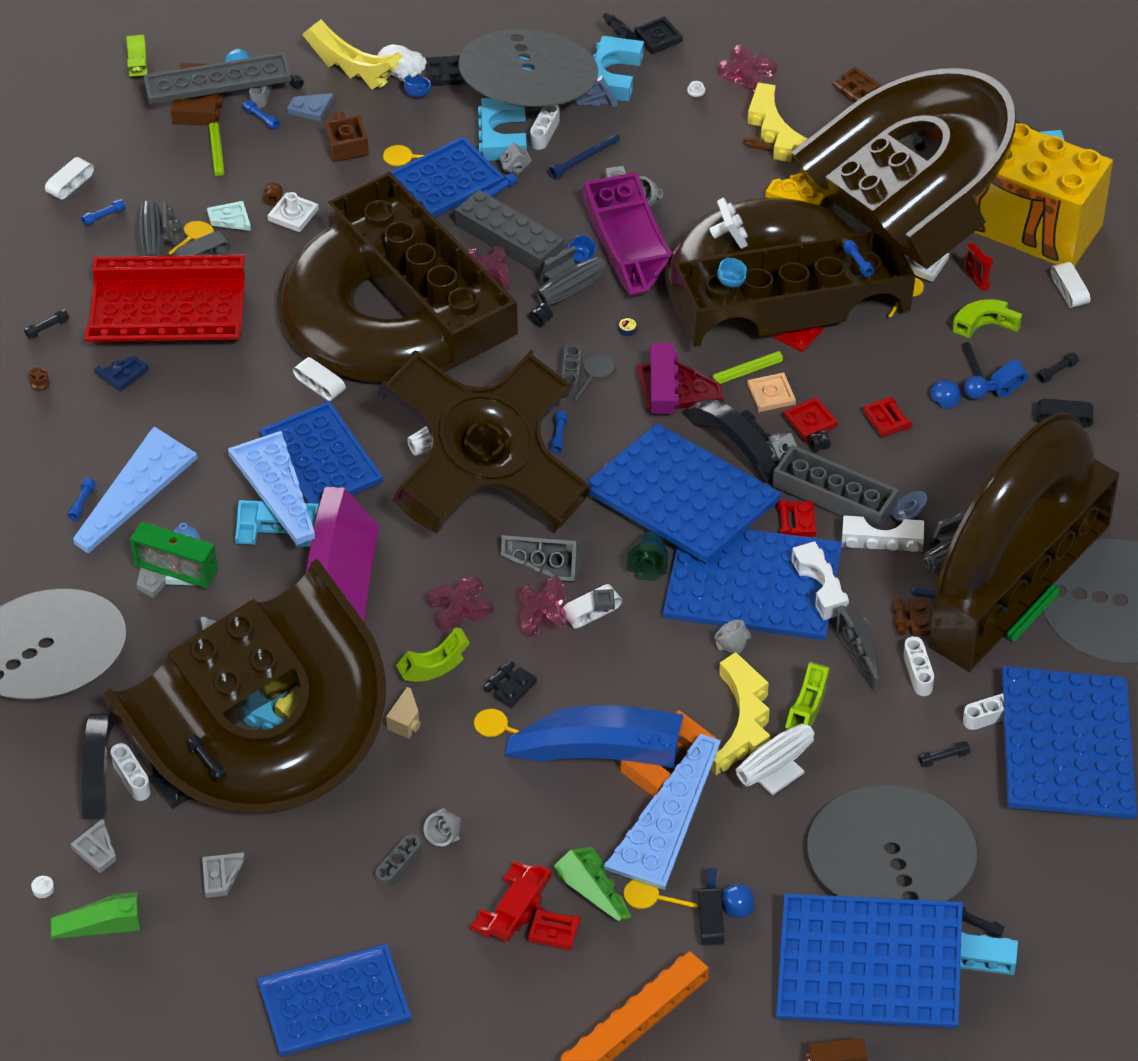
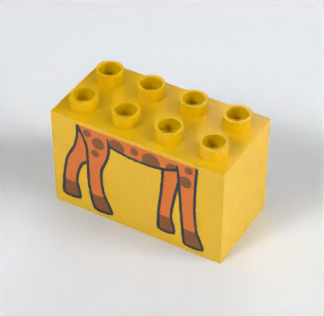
(1046, 197)

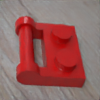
(973, 266)
(883, 420)
(803, 517)
(552, 933)

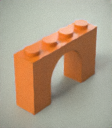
(651, 776)

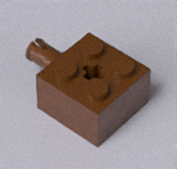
(346, 137)

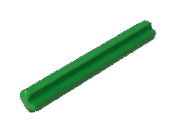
(1032, 613)

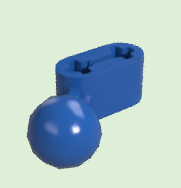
(1002, 381)

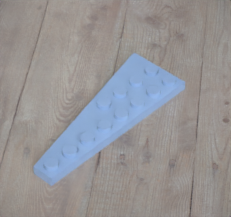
(145, 475)
(273, 477)
(657, 837)

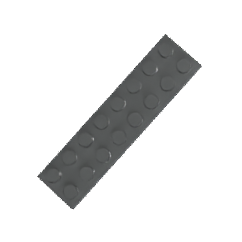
(217, 78)

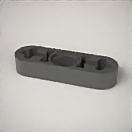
(397, 869)

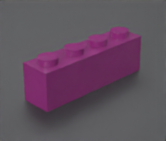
(663, 378)

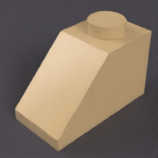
(404, 715)

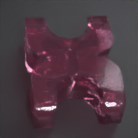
(746, 68)
(494, 264)
(459, 603)
(543, 605)

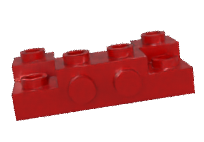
(517, 904)

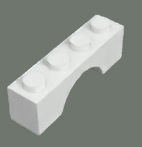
(905, 537)
(811, 562)

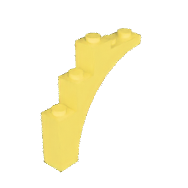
(353, 61)
(773, 128)
(749, 691)

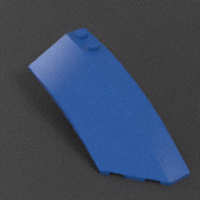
(600, 734)

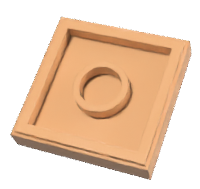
(771, 392)

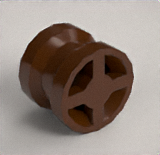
(272, 194)
(39, 379)

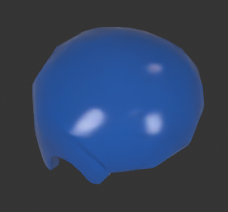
(417, 87)
(585, 248)
(946, 393)
(738, 900)

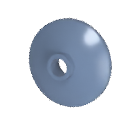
(910, 505)

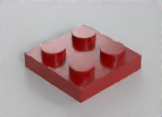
(799, 339)
(810, 418)

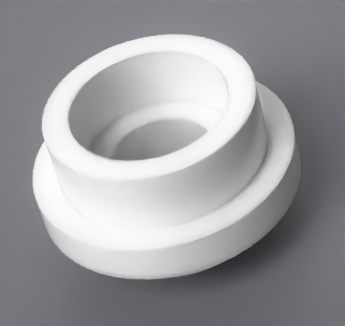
(696, 89)

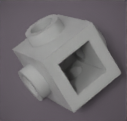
(515, 159)
(780, 445)

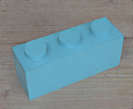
(988, 954)

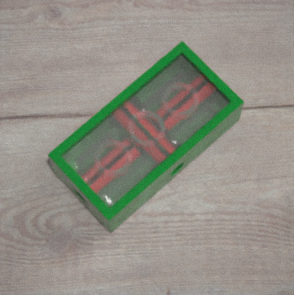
(174, 554)

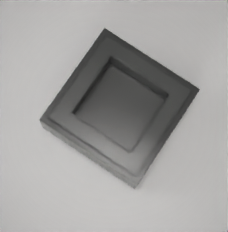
(604, 599)

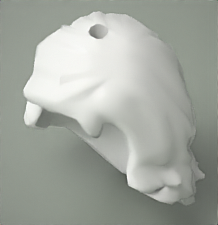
(411, 63)

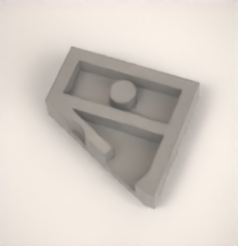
(150, 582)
(95, 847)
(221, 873)

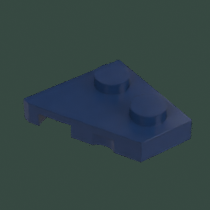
(123, 372)

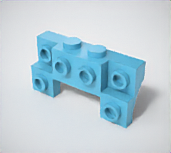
(257, 517)

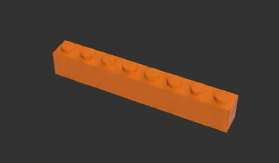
(641, 1011)

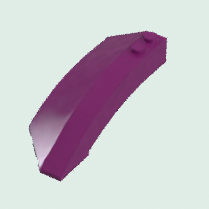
(626, 230)
(345, 545)

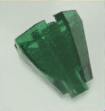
(648, 557)

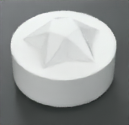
(42, 886)

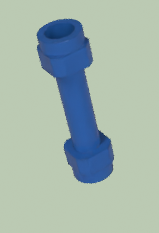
(271, 121)
(510, 180)
(89, 219)
(865, 267)
(557, 441)
(75, 511)

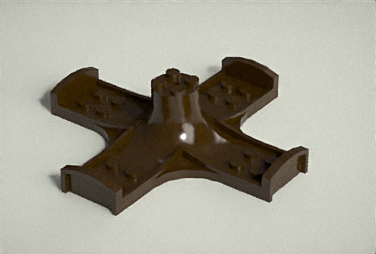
(484, 441)

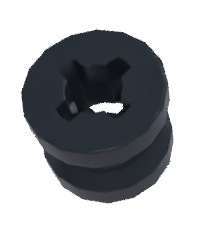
(540, 315)
(819, 440)

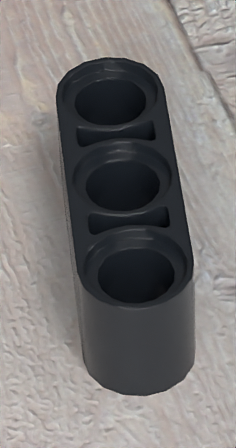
(1082, 410)
(711, 916)

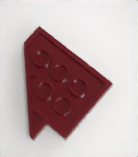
(691, 386)

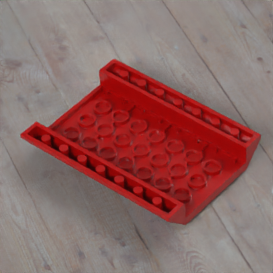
(167, 298)

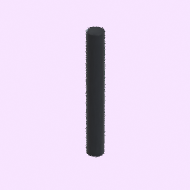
(972, 359)

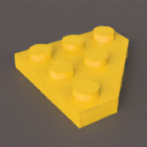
(794, 188)

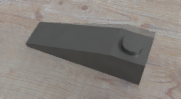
(546, 555)
(856, 637)

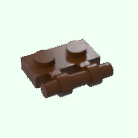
(859, 81)
(919, 616)

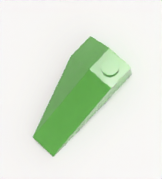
(586, 874)
(105, 916)

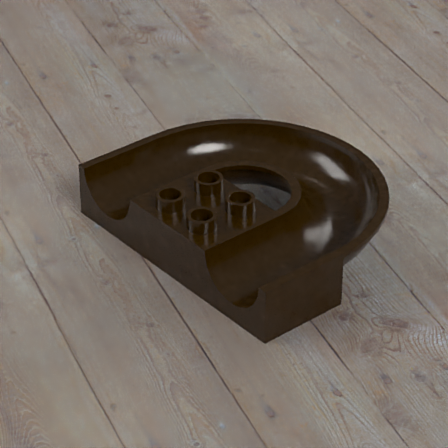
(892, 190)
(388, 235)
(793, 272)
(1020, 536)
(244, 663)

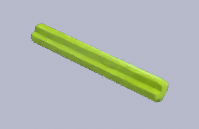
(216, 149)
(748, 367)

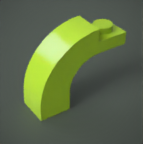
(137, 55)
(985, 312)
(435, 663)
(810, 697)

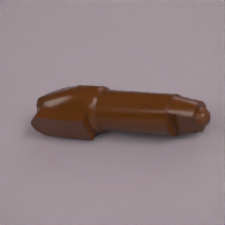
(753, 143)

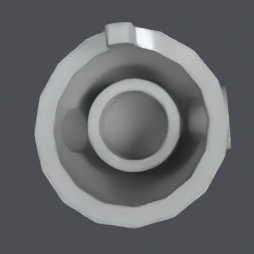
(650, 190)
(732, 636)
(442, 828)

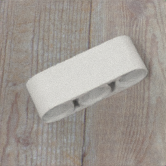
(544, 126)
(69, 178)
(1070, 284)
(319, 378)
(581, 610)
(918, 666)
(984, 712)
(130, 772)

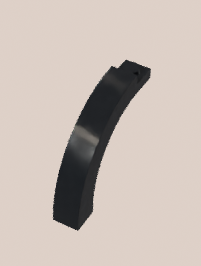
(739, 430)
(95, 765)

